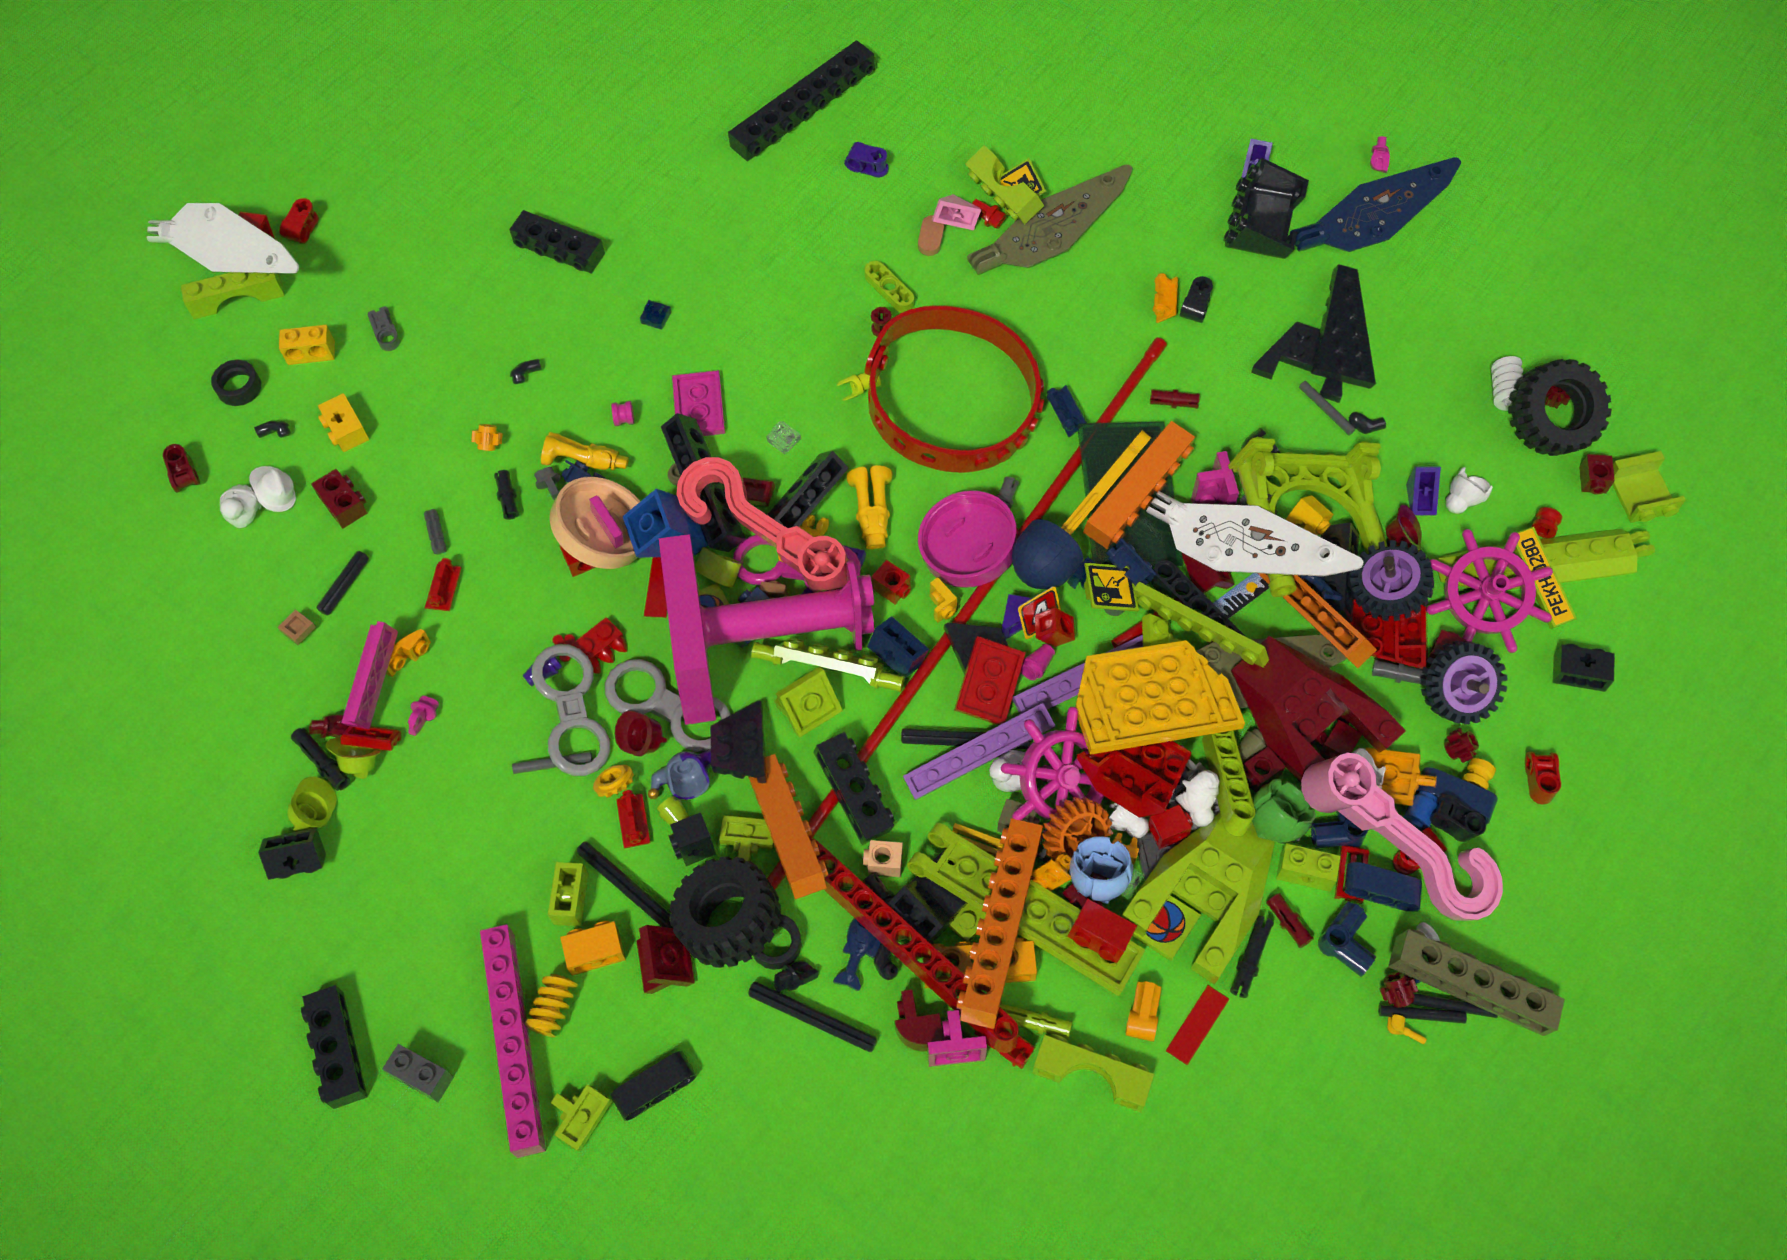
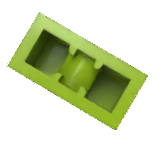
(1308, 867)
(568, 894)

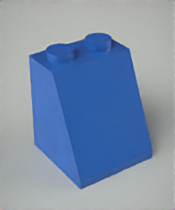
(660, 517)

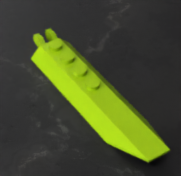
(1578, 556)

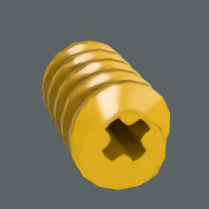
(550, 1004)

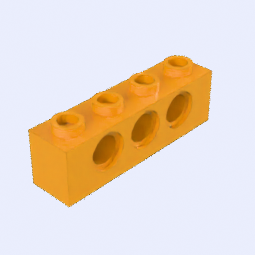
(1021, 970)

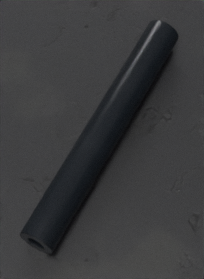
(1450, 1004)
(1423, 1014)

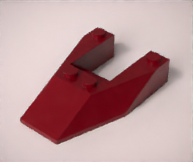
(1300, 698)

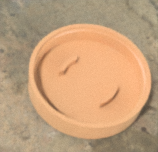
(580, 531)

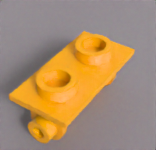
(1165, 298)
(1053, 873)

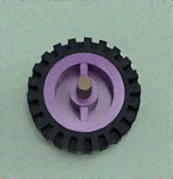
(1393, 581)
(1463, 682)

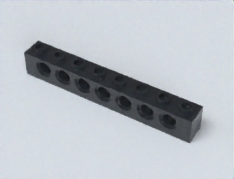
(801, 100)

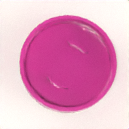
(968, 538)

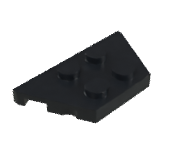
(963, 637)
(740, 744)

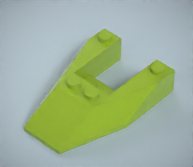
(1218, 877)

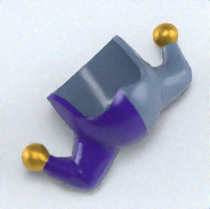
(684, 774)

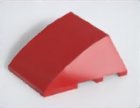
(1395, 640)
(1139, 776)

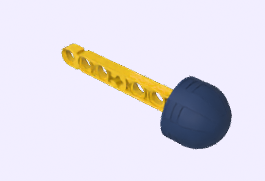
(1047, 553)

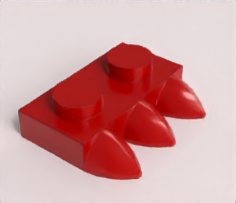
(599, 640)

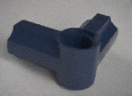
(1336, 833)
(1348, 950)

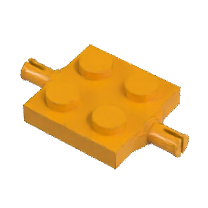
(1401, 774)

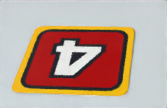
(1038, 604)

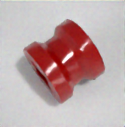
(1547, 522)

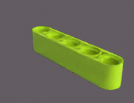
(1234, 793)

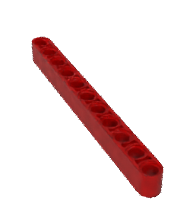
(912, 951)

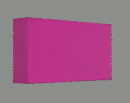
(606, 521)

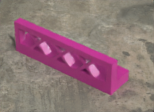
(370, 676)

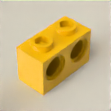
(307, 344)

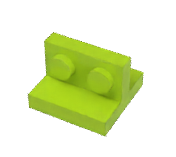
(808, 702)

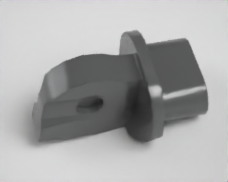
(547, 479)

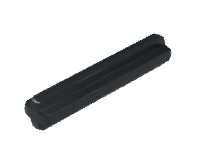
(342, 583)

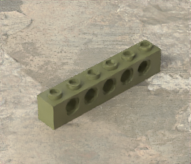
(1545, 1008)

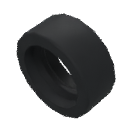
(230, 369)
(792, 953)

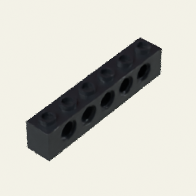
(686, 447)

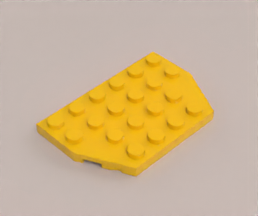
(1153, 698)

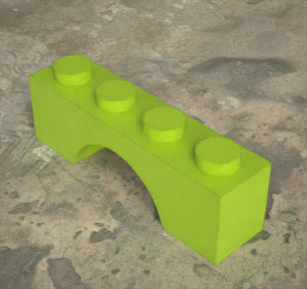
(1019, 199)
(207, 294)
(1128, 1083)

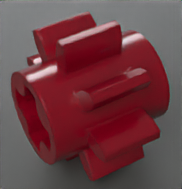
(1556, 396)
(1461, 745)
(1398, 989)

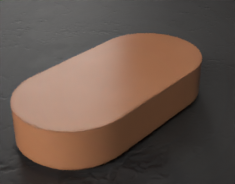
(930, 236)

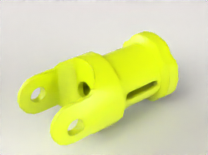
(858, 384)

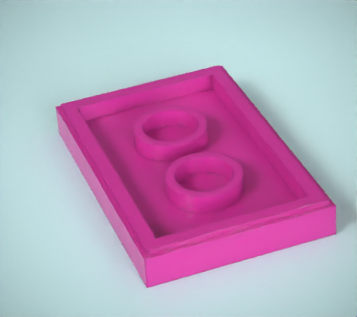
(700, 398)

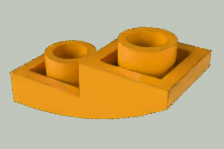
(410, 647)

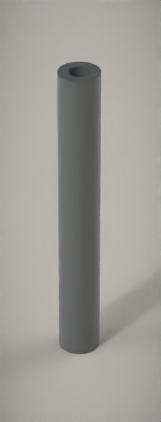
(1327, 408)
(547, 763)

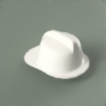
(273, 488)

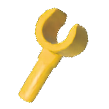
(1396, 1026)

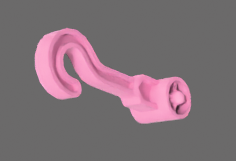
(1350, 787)

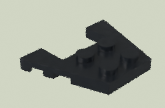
(1297, 349)

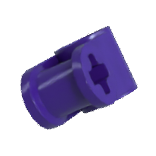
(865, 158)

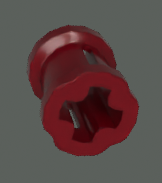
(877, 321)

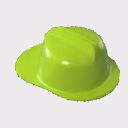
(353, 759)
(311, 804)

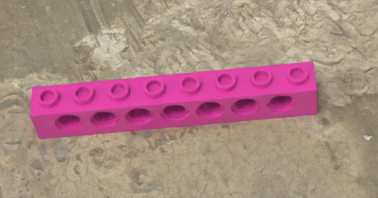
(512, 1042)

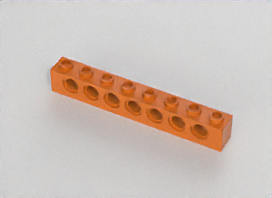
(984, 1008)

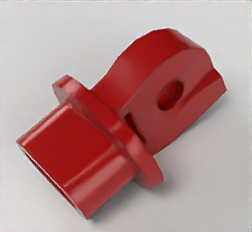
(991, 215)

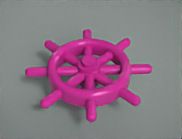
(1490, 590)
(1060, 774)

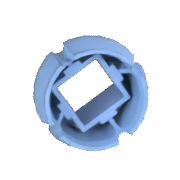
(1105, 859)

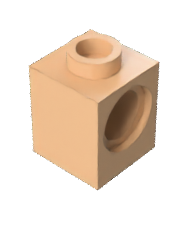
(893, 850)

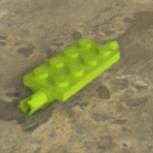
(821, 656)

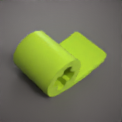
(717, 567)

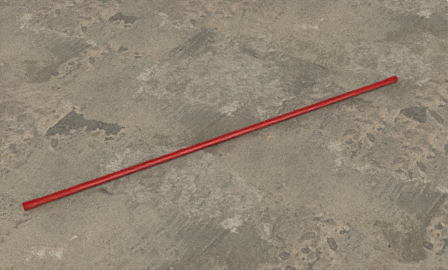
(907, 694)

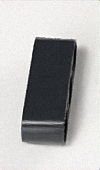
(653, 1085)

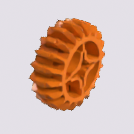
(1073, 825)

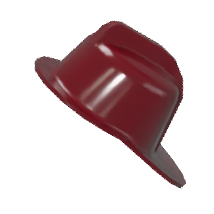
(1405, 528)
(638, 733)

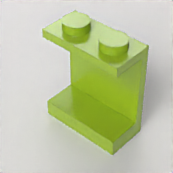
(1643, 488)

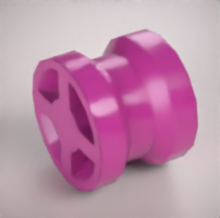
(622, 413)

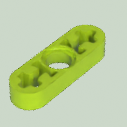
(886, 277)

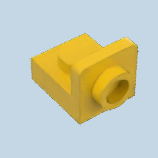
(944, 599)

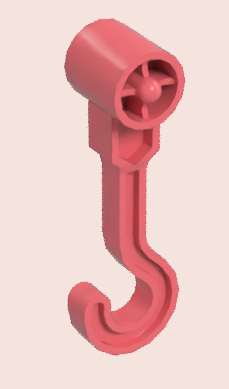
(817, 558)

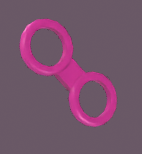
(780, 569)

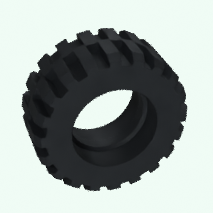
(1587, 397)
(745, 931)

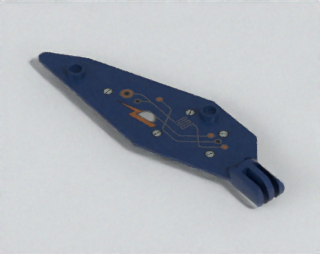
(1378, 208)

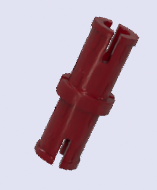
(1174, 398)
(1289, 920)

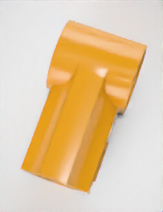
(1142, 1019)

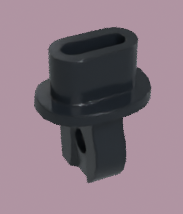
(794, 976)

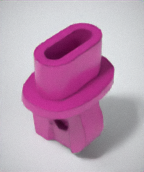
(1381, 156)
(423, 711)

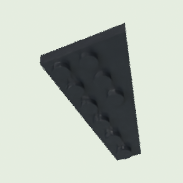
(1343, 335)

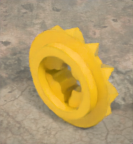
(605, 783)

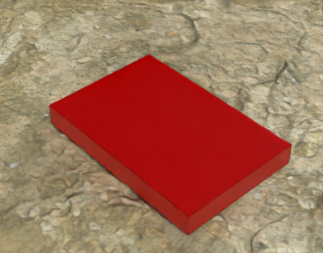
(989, 681)

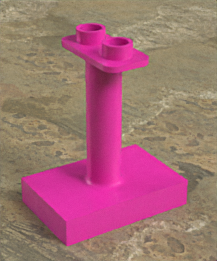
(698, 628)

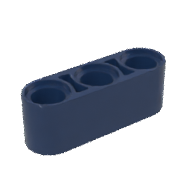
(1469, 794)
(1383, 886)

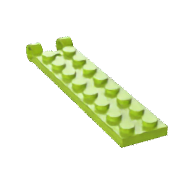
(1045, 915)

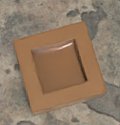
(773, 589)
(296, 627)

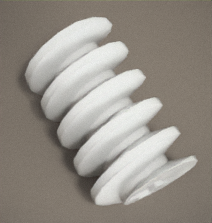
(1504, 377)

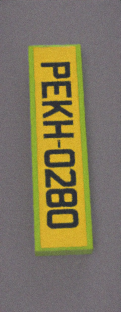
(1548, 590)

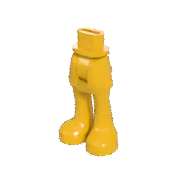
(592, 456)
(874, 518)

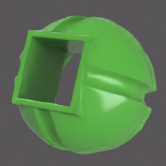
(1281, 812)

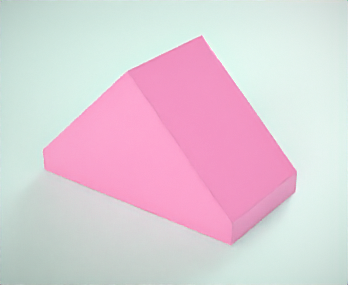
(956, 212)

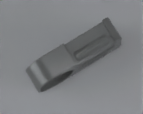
(383, 327)

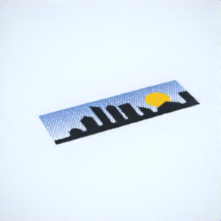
(1241, 595)

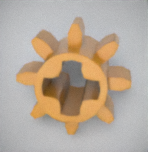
(487, 437)

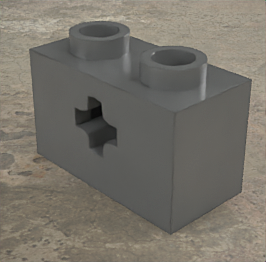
(418, 1073)

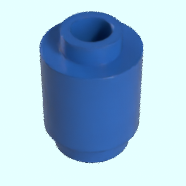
(1421, 810)

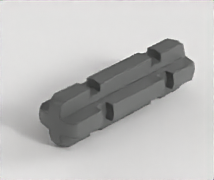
(435, 531)

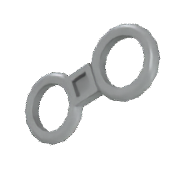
(662, 702)
(570, 710)

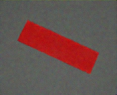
(656, 598)
(1197, 1025)

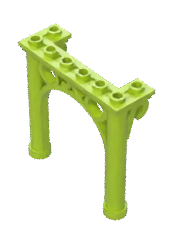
(1352, 472)

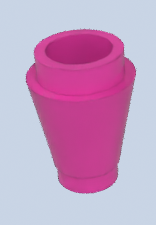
(1037, 662)

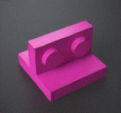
(1216, 485)
(954, 1048)

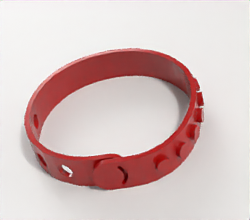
(967, 322)

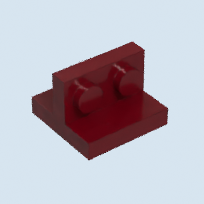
(663, 959)

